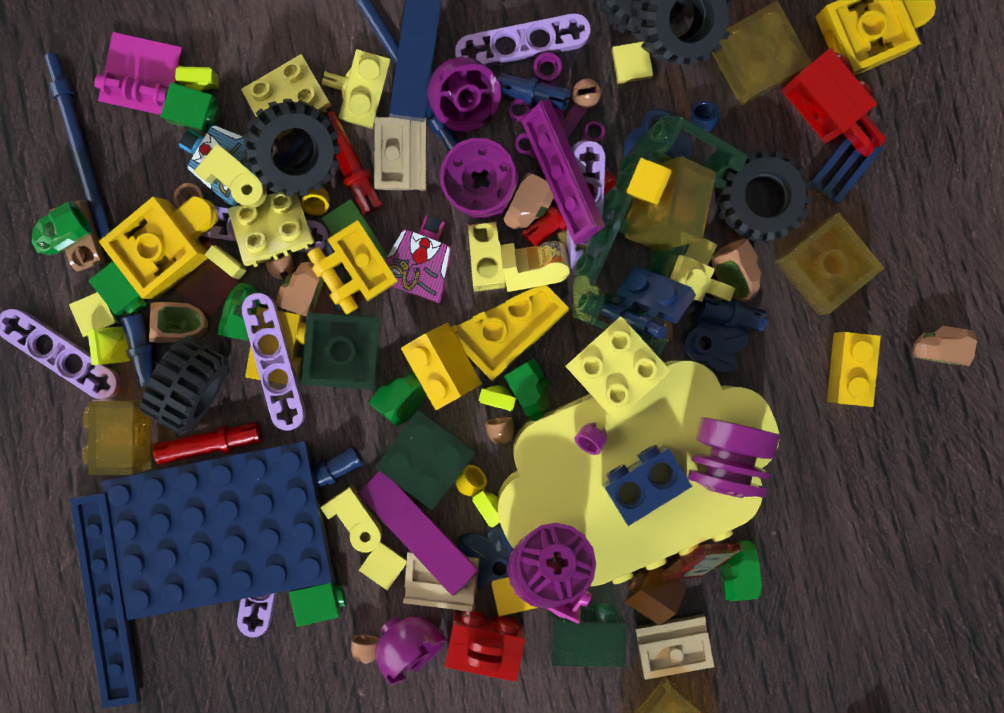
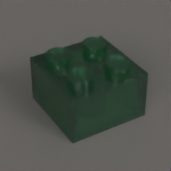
(342, 351)
(425, 458)
(593, 642)

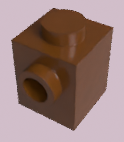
(654, 596)

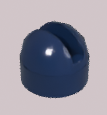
(705, 115)

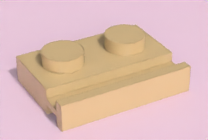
(399, 154)
(426, 590)
(674, 646)

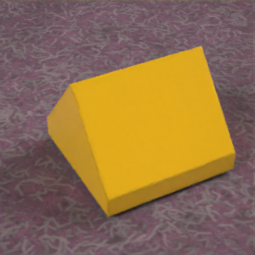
(649, 181)

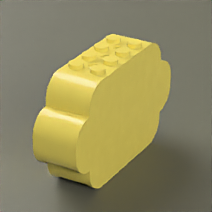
(565, 486)

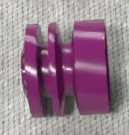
(475, 158)
(733, 458)
(537, 582)

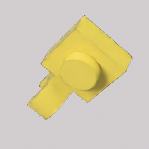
(699, 278)

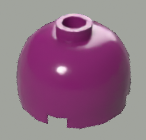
(463, 93)
(406, 646)

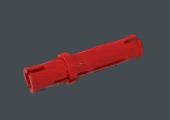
(356, 177)
(553, 220)
(222, 439)

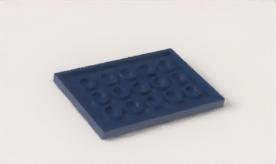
(218, 531)

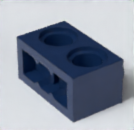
(650, 493)

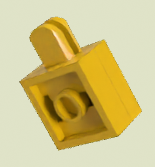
(873, 29)
(160, 243)

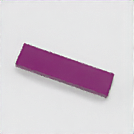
(562, 172)
(419, 533)

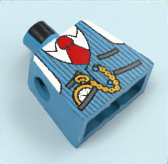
(201, 147)

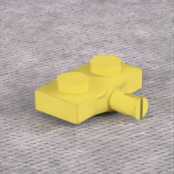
(360, 88)

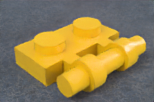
(362, 262)

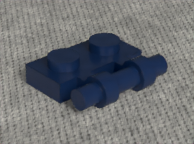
(651, 293)

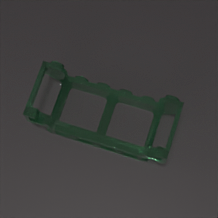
(660, 137)

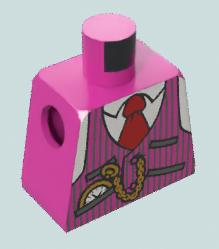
(421, 261)

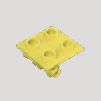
(289, 81)
(270, 228)
(618, 369)

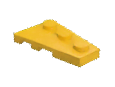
(507, 331)

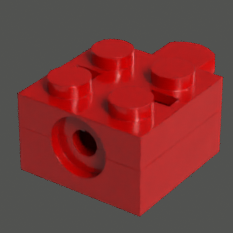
(835, 102)
(486, 644)

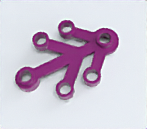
(572, 118)

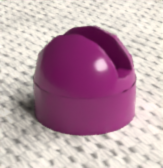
(591, 438)

